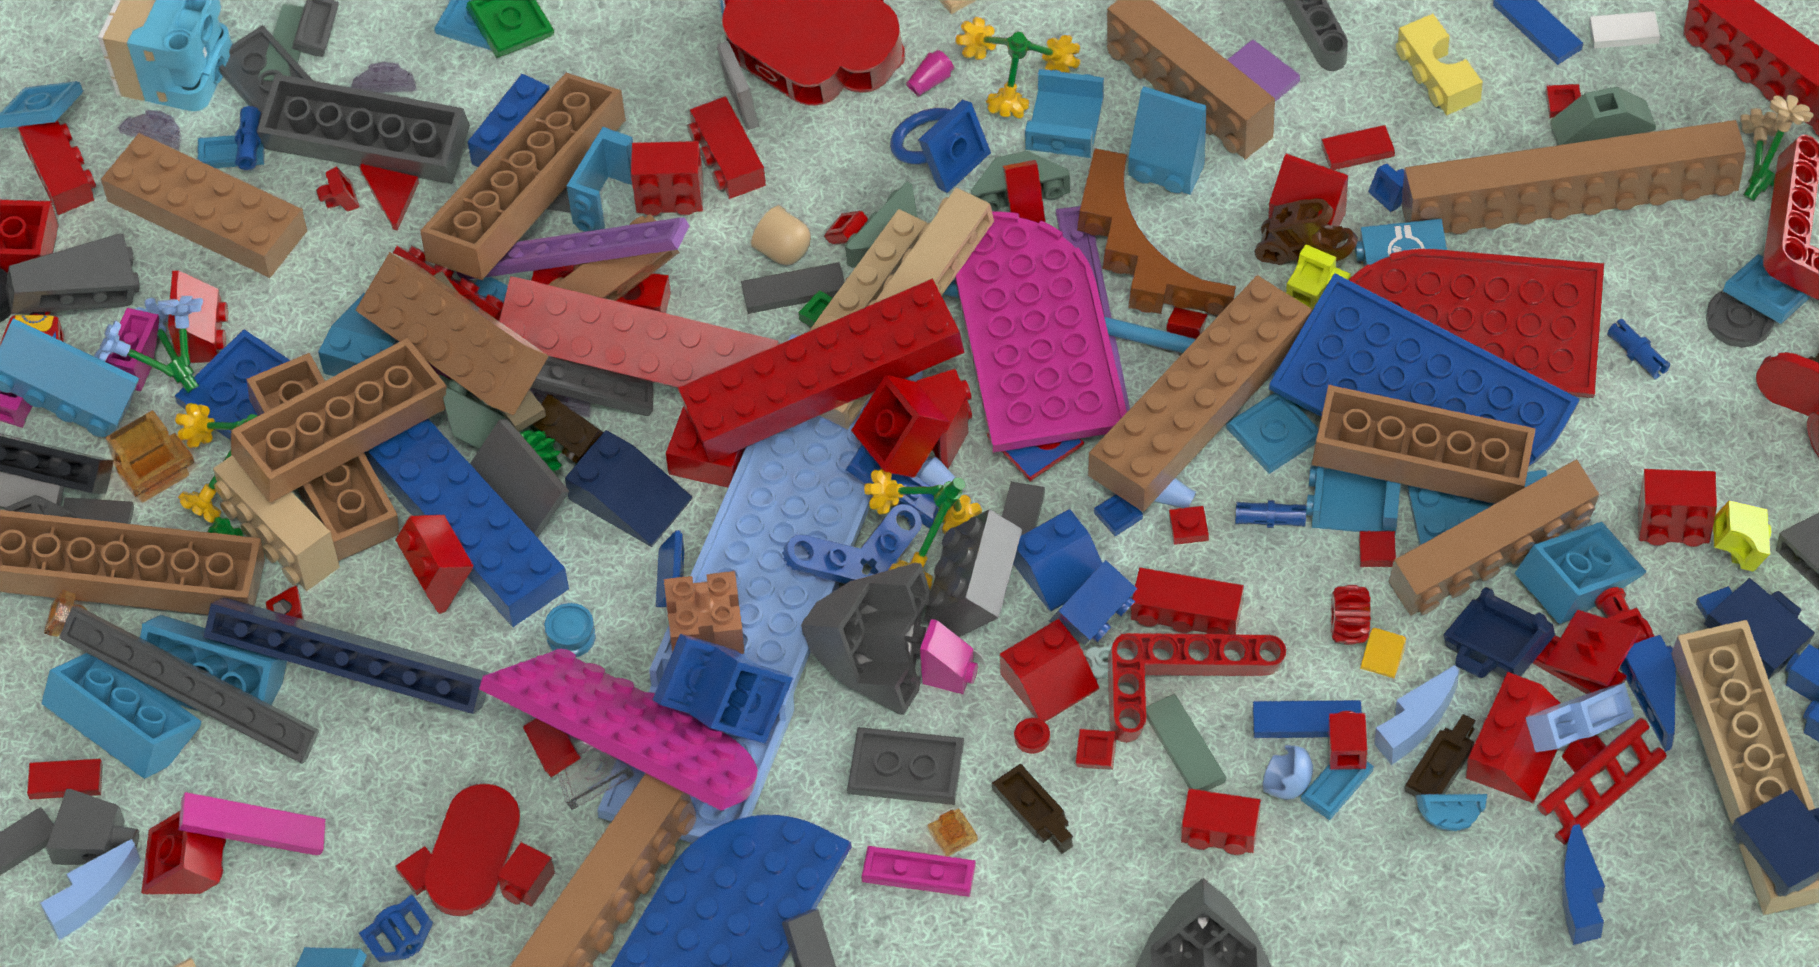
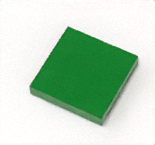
(510, 23)

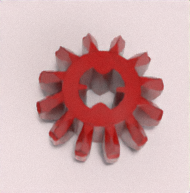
(1350, 614)

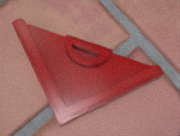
(391, 190)

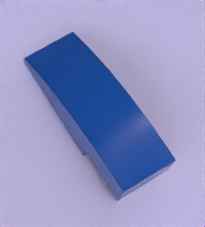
(1581, 890)

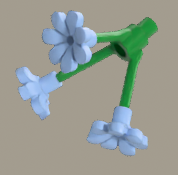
(180, 366)

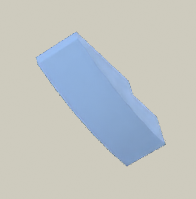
(1416, 715)
(1580, 718)
(90, 889)

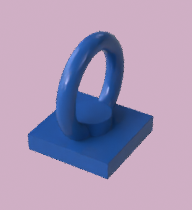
(949, 147)

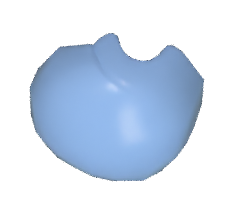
(1288, 774)

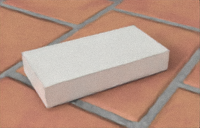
(1624, 29)

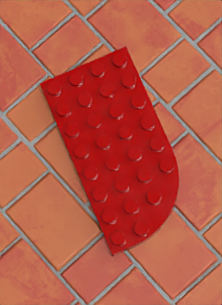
(1515, 307)

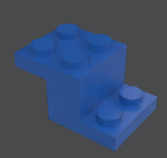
(722, 688)

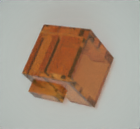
(148, 456)

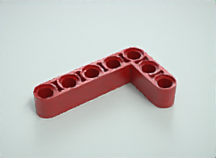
(1787, 246)
(1179, 664)

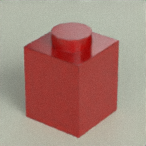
(1347, 740)
(525, 875)

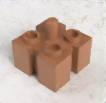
(705, 610)

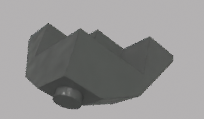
(873, 634)
(1203, 932)

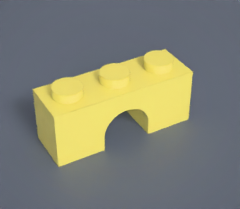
(1447, 84)

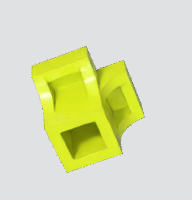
(1312, 275)
(1743, 533)

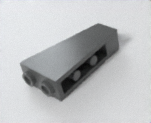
(75, 278)

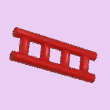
(1622, 782)

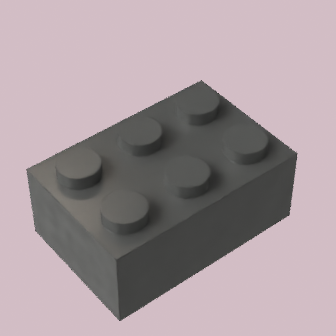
(973, 573)

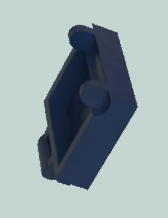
(1771, 620)
(1497, 636)
(1783, 841)

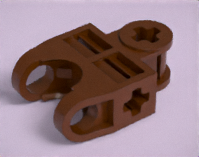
(1299, 225)

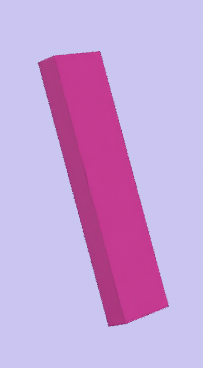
(252, 824)

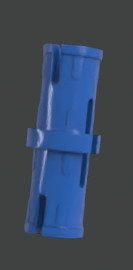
(247, 138)
(1638, 348)
(1270, 514)

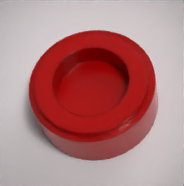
(1032, 735)

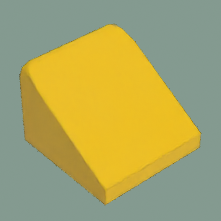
(1383, 652)

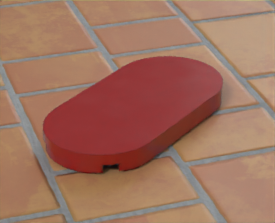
(1790, 382)
(472, 849)

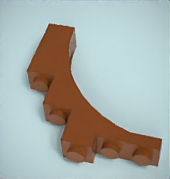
(1128, 251)

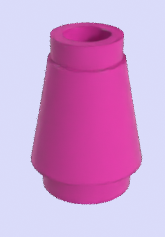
(931, 72)

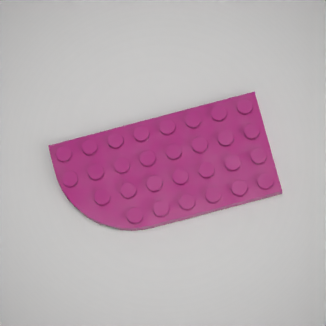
(1037, 337)
(627, 725)

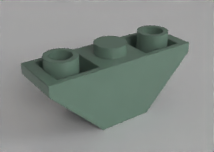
(1602, 116)
(992, 188)
(860, 243)
(469, 415)

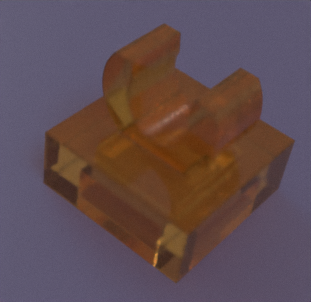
(59, 612)
(952, 832)

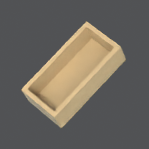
(285, 526)

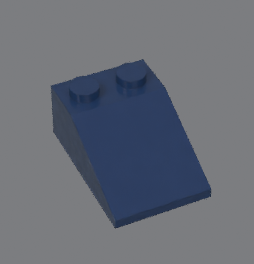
(626, 489)

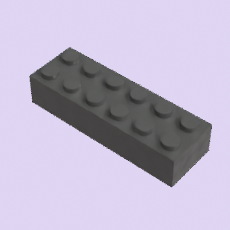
(363, 128)

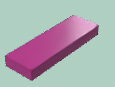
(918, 871)

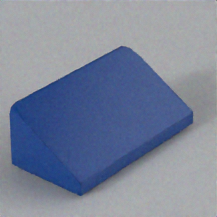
(669, 564)

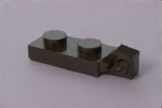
(1442, 760)
(1034, 807)

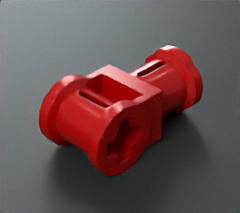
(1615, 607)

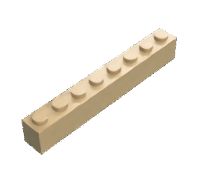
(936, 255)

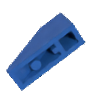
(1653, 683)

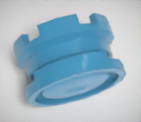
(570, 628)

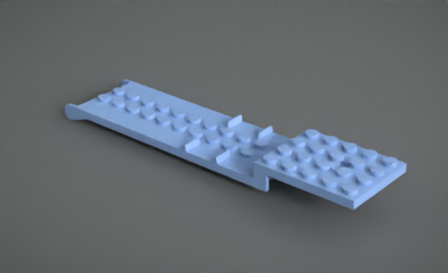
(778, 491)

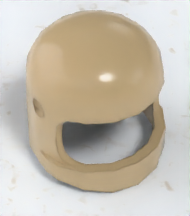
(781, 236)

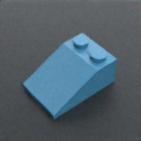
(1168, 141)
(352, 341)
(1576, 569)

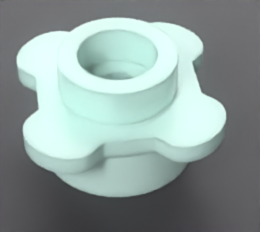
(1097, 655)

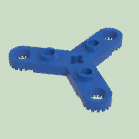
(845, 562)

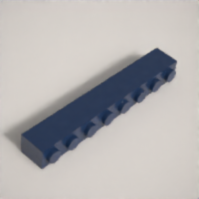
(345, 654)

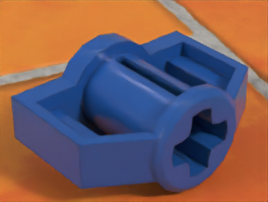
(386, 923)

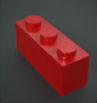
(726, 148)
(58, 165)
(1186, 602)

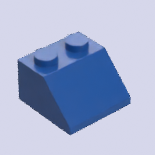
(1057, 558)
(1095, 603)

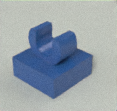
(1388, 186)

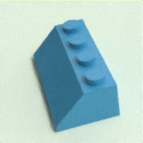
(64, 379)
(242, 668)
(119, 713)

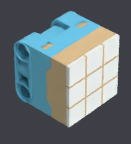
(166, 50)

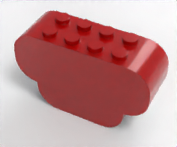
(815, 45)

